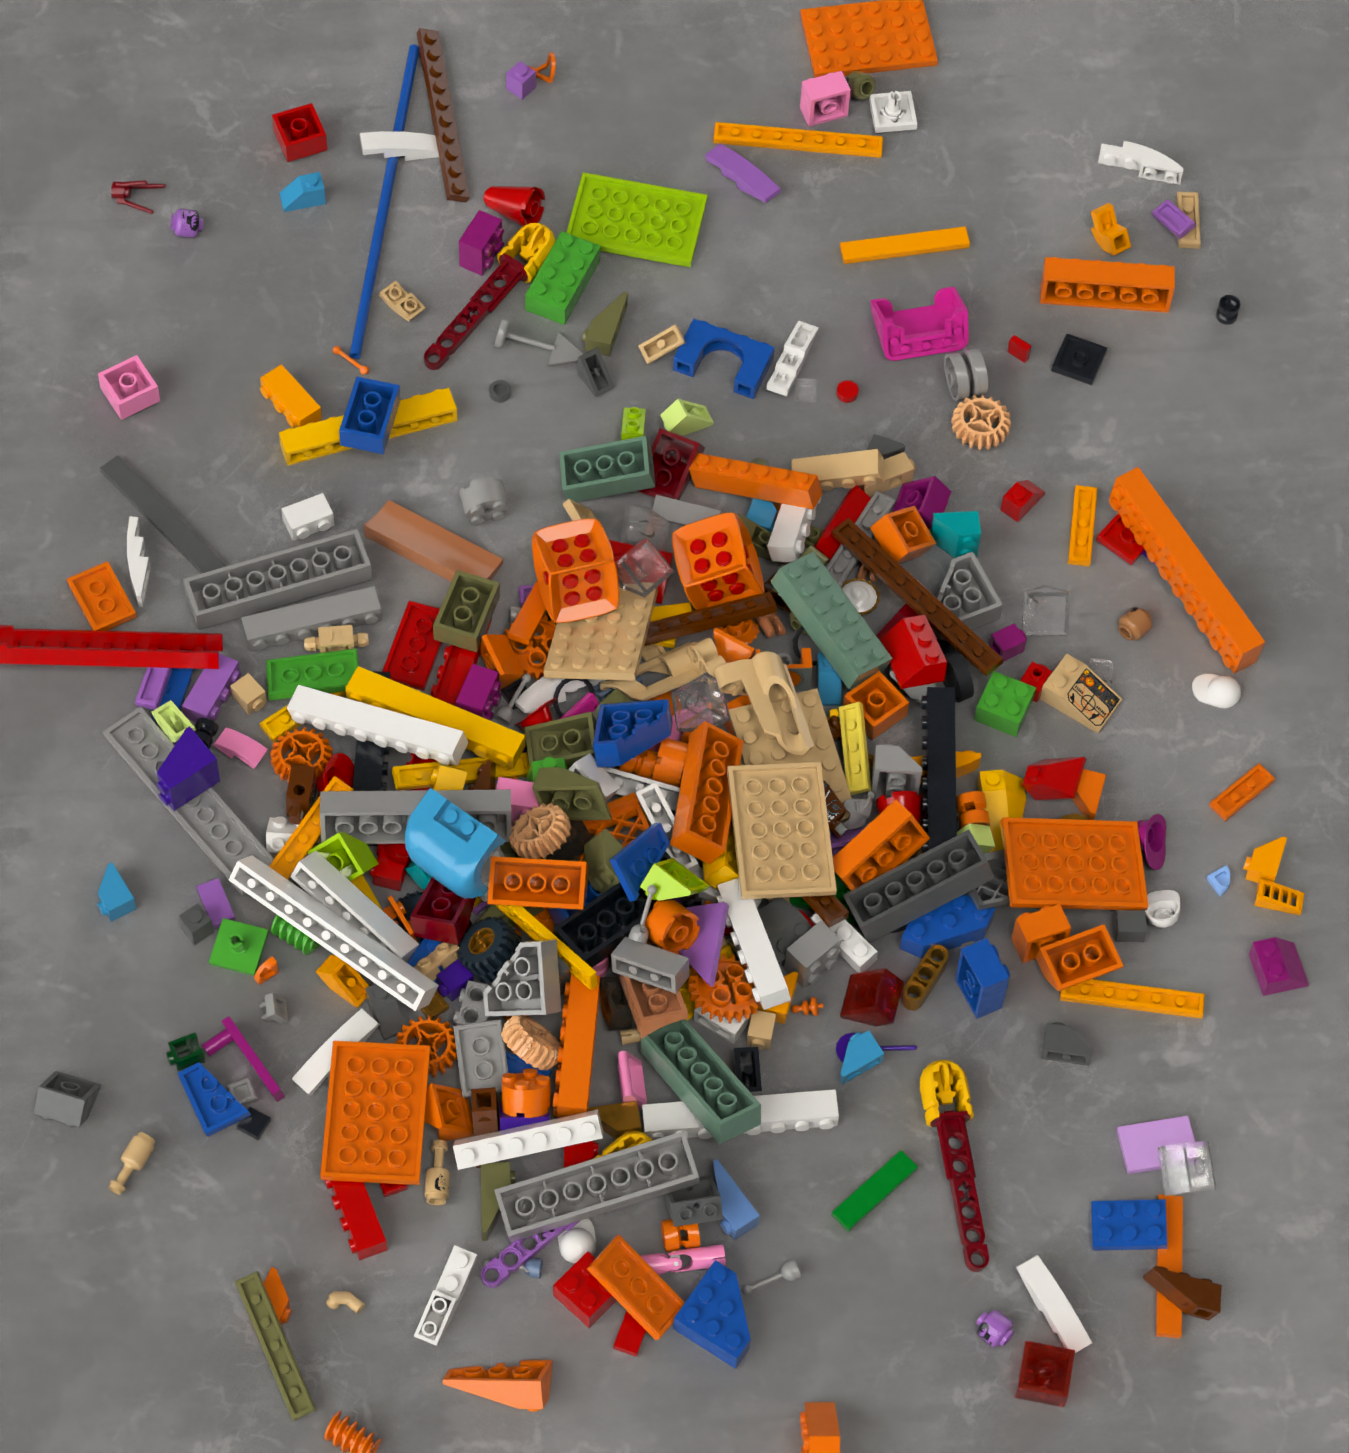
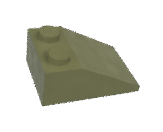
(562, 738)
(573, 793)

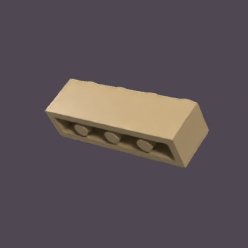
(844, 469)

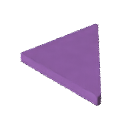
(706, 949)

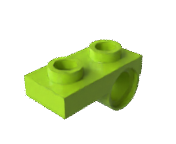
(633, 423)

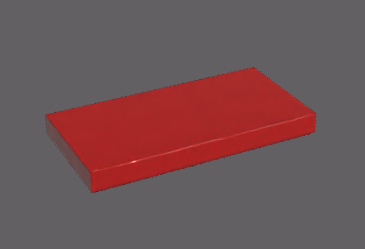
(414, 647)

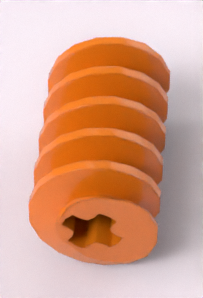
(349, 1438)

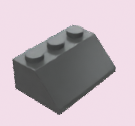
(782, 924)

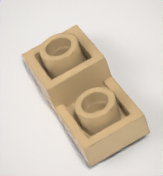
(401, 302)

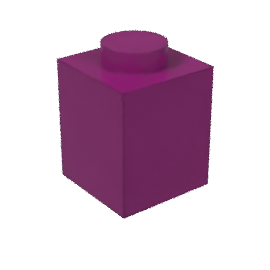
(1008, 642)

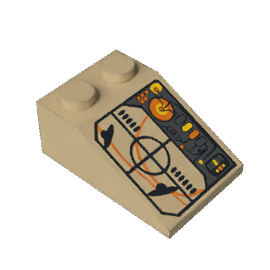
(1080, 694)

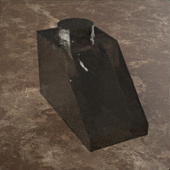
(575, 842)
(614, 1004)

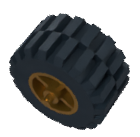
(488, 947)

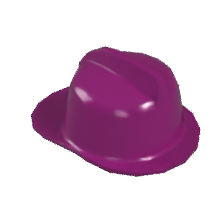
(1152, 840)

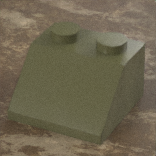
(597, 855)

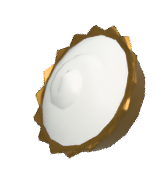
(862, 595)

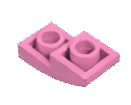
(239, 745)

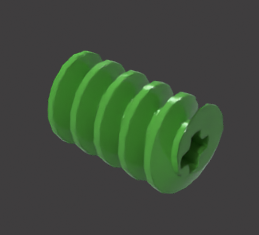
(293, 936)

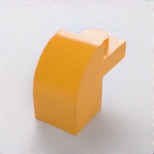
(1107, 233)

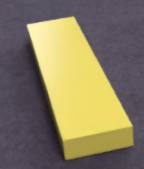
(855, 748)

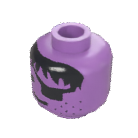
(186, 223)
(995, 1328)

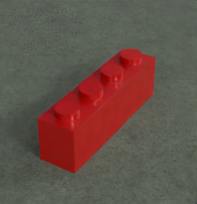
(358, 1218)

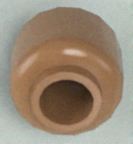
(1135, 624)

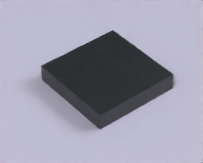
(1079, 359)

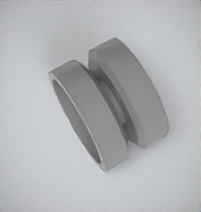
(966, 374)

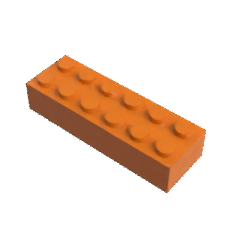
(1107, 284)
(704, 796)
(577, 1049)

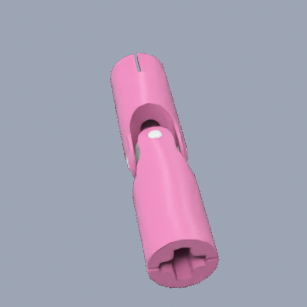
(700, 1259)

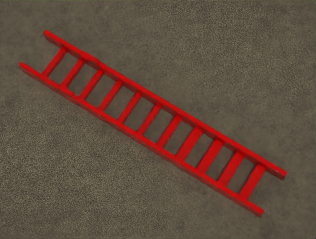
(205, 647)

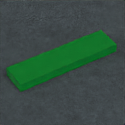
(874, 1190)

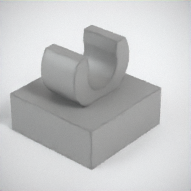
(275, 1009)

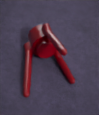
(123, 190)

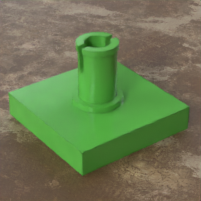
(239, 947)

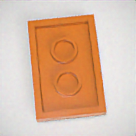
(101, 597)

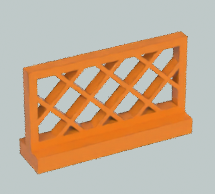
(621, 811)

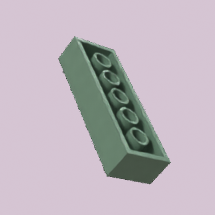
(831, 620)
(702, 1080)

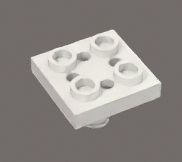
(892, 107)

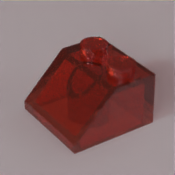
(872, 997)

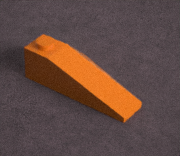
(515, 1386)

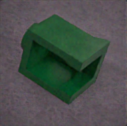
(181, 1046)

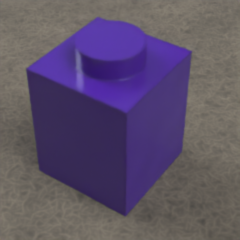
(453, 979)

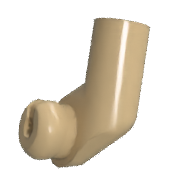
(344, 1297)

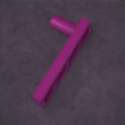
(232, 1033)

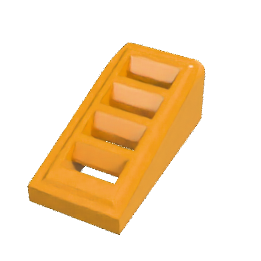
(1270, 903)

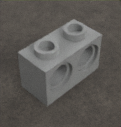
(469, 1007)

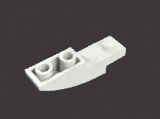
(1149, 162)
(544, 690)
(446, 1296)

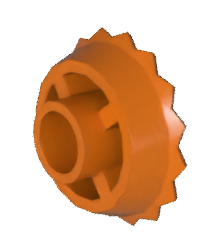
(744, 630)

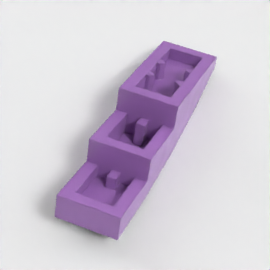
(744, 173)

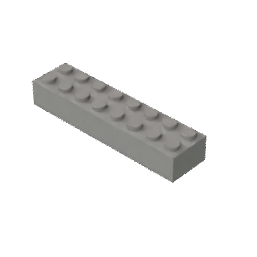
(277, 579)
(384, 815)
(597, 1186)

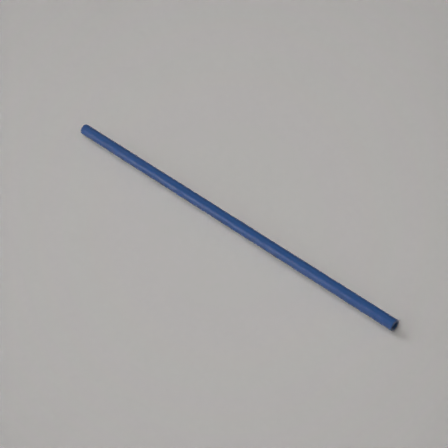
(383, 208)

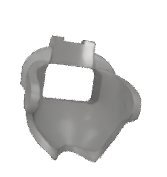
(859, 811)

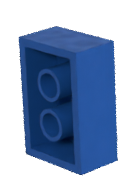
(369, 415)
(982, 977)

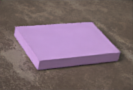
(1141, 1141)

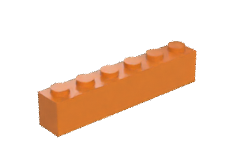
(756, 481)

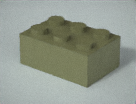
(466, 611)

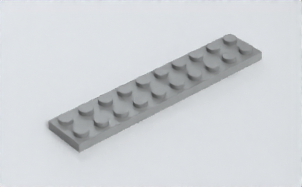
(204, 817)

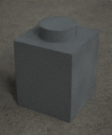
(196, 924)

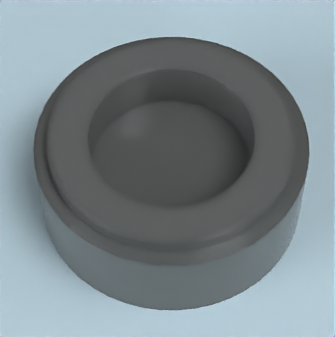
(500, 391)

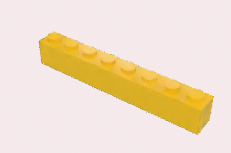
(324, 439)
(483, 736)

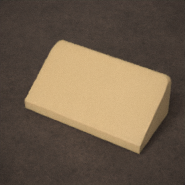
(662, 344)

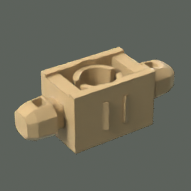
(336, 639)

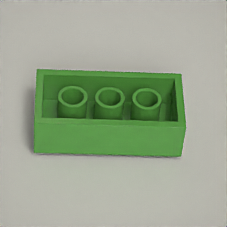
(562, 278)

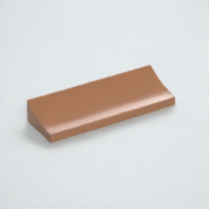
(429, 544)
(652, 1005)

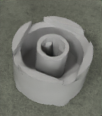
(484, 500)

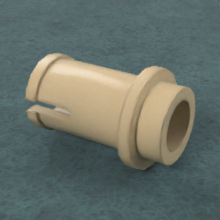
(630, 1036)

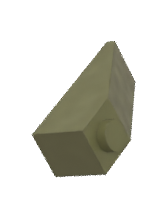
(606, 326)
(493, 1177)

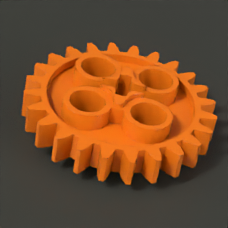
(537, 649)
(727, 1000)

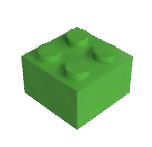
(1004, 703)

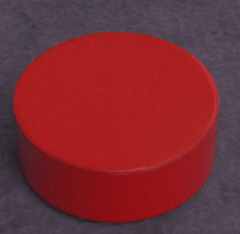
(847, 391)

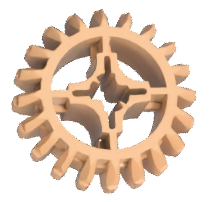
(979, 429)
(540, 831)
(531, 1042)

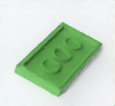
(319, 671)

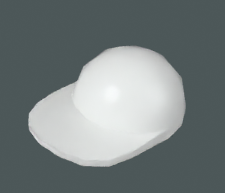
(1216, 690)
(1163, 908)
(577, 1241)

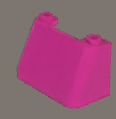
(922, 329)

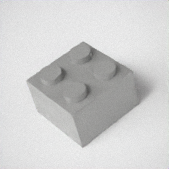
(813, 954)

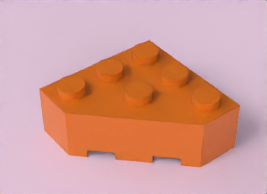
(819, 1428)

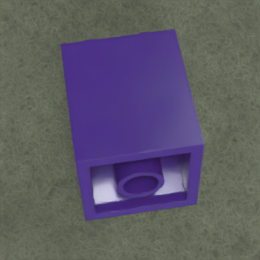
(187, 771)

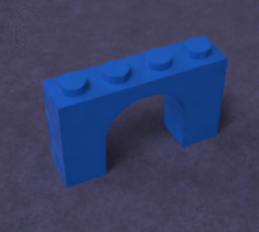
(705, 338)

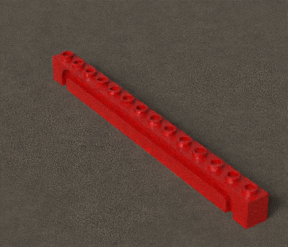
(394, 857)

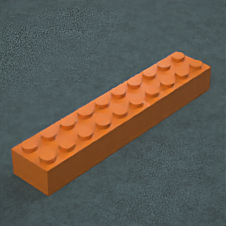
(1186, 570)

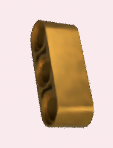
(926, 967)

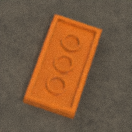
(636, 1286)

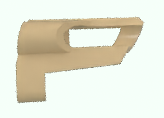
(681, 663)
(767, 682)

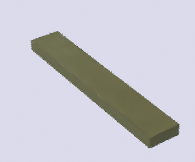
(275, 1346)

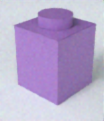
(521, 80)

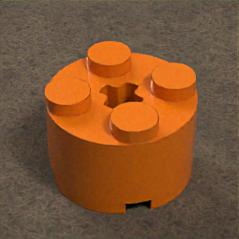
(670, 762)
(672, 926)
(526, 1093)

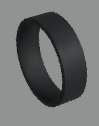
(956, 666)

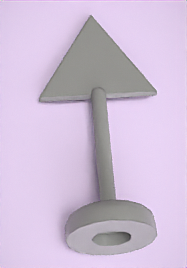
(562, 350)

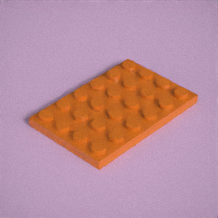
(868, 37)
(1074, 864)
(375, 1113)

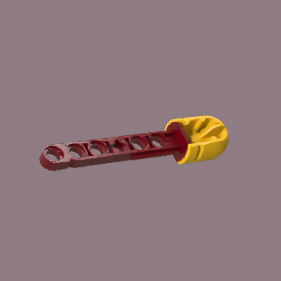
(535, 244)
(950, 1125)

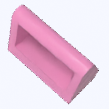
(631, 1079)

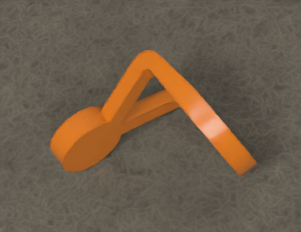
(551, 58)

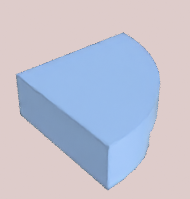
(1220, 880)

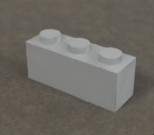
(650, 965)

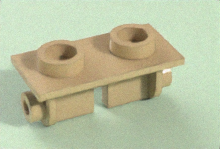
(442, 955)

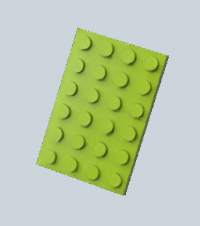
(638, 219)

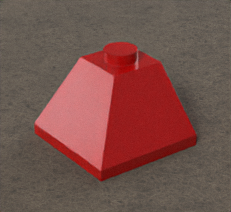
(1054, 778)

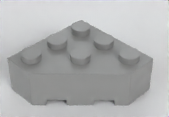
(969, 593)
(526, 982)

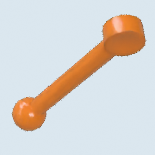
(363, 369)

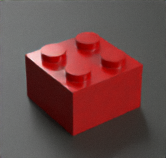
(299, 132)
(583, 1292)

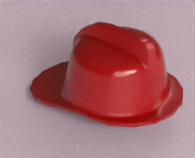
(539, 716)
(338, 766)

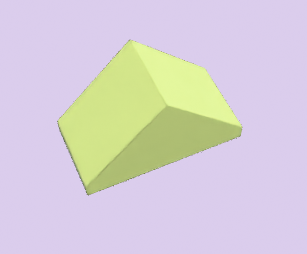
(171, 721)

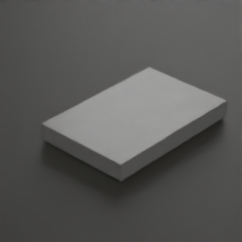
(480, 1055)

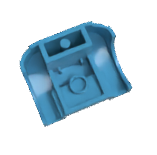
(450, 844)

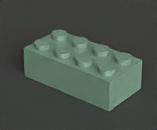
(607, 469)

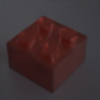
(1045, 1374)

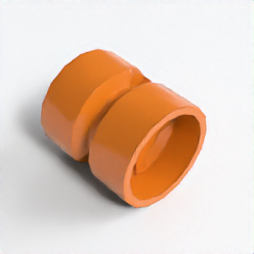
(641, 765)
(971, 807)
(672, 1239)

